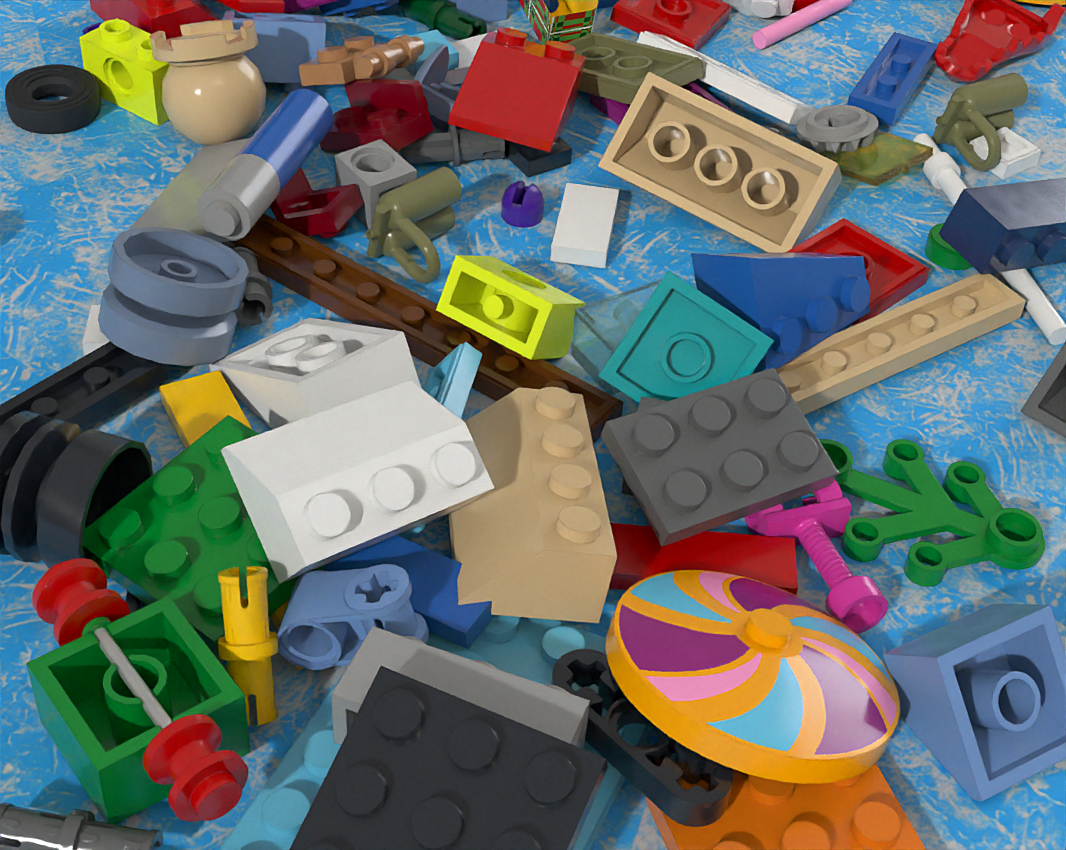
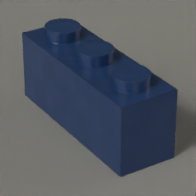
(1009, 225)

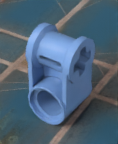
(336, 610)

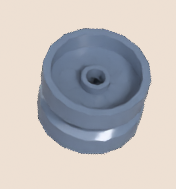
(172, 296)

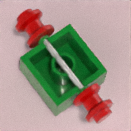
(136, 700)

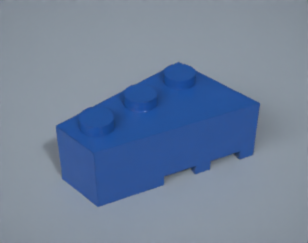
(786, 295)

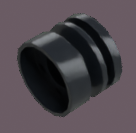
(60, 484)

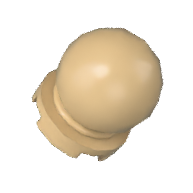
(211, 85)

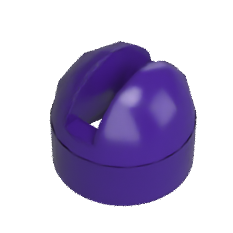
(522, 205)

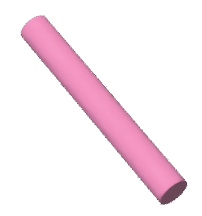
(797, 21)

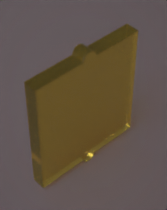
(882, 159)

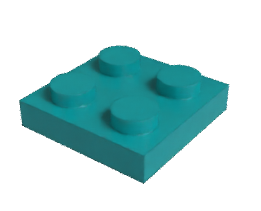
(683, 345)

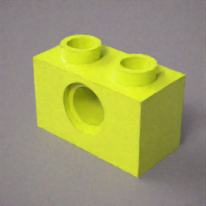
(125, 68)
(509, 306)

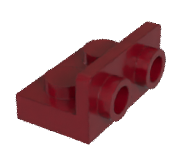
(380, 110)

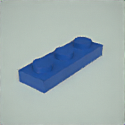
(893, 77)

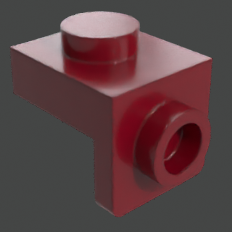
(316, 211)

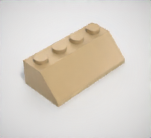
(721, 167)
(544, 531)

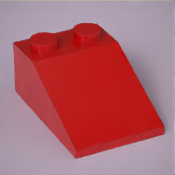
(519, 89)

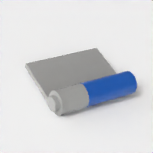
(237, 180)

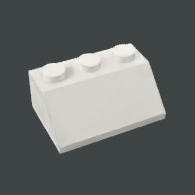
(354, 476)

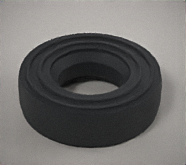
(52, 117)

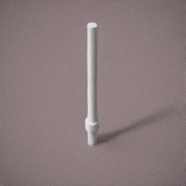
(945, 175)

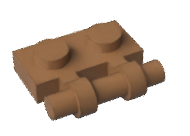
(360, 60)

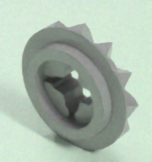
(837, 129)

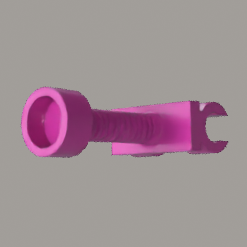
(852, 599)

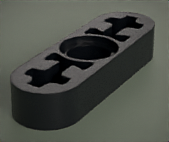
(649, 766)

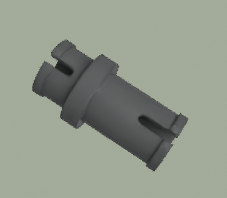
(257, 292)

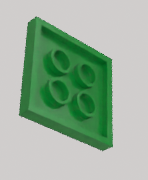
(183, 531)

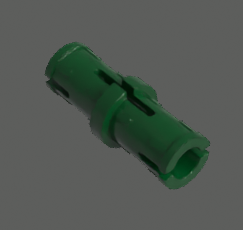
(443, 17)

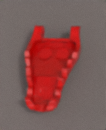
(993, 33)

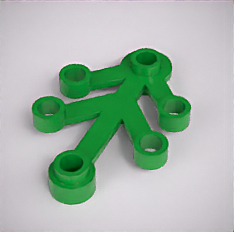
(994, 534)

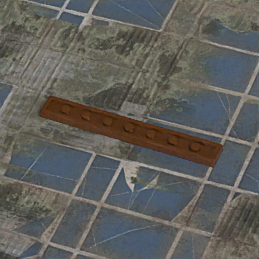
(379, 302)

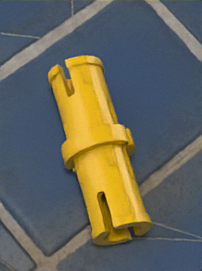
(247, 639)

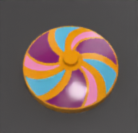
(752, 676)

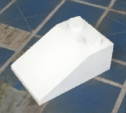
(315, 368)

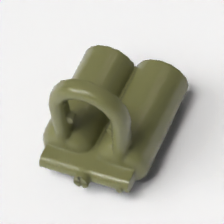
(980, 111)
(413, 217)

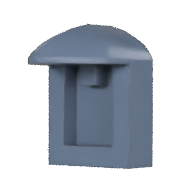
(438, 93)

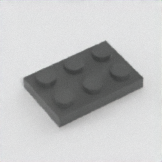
(718, 455)

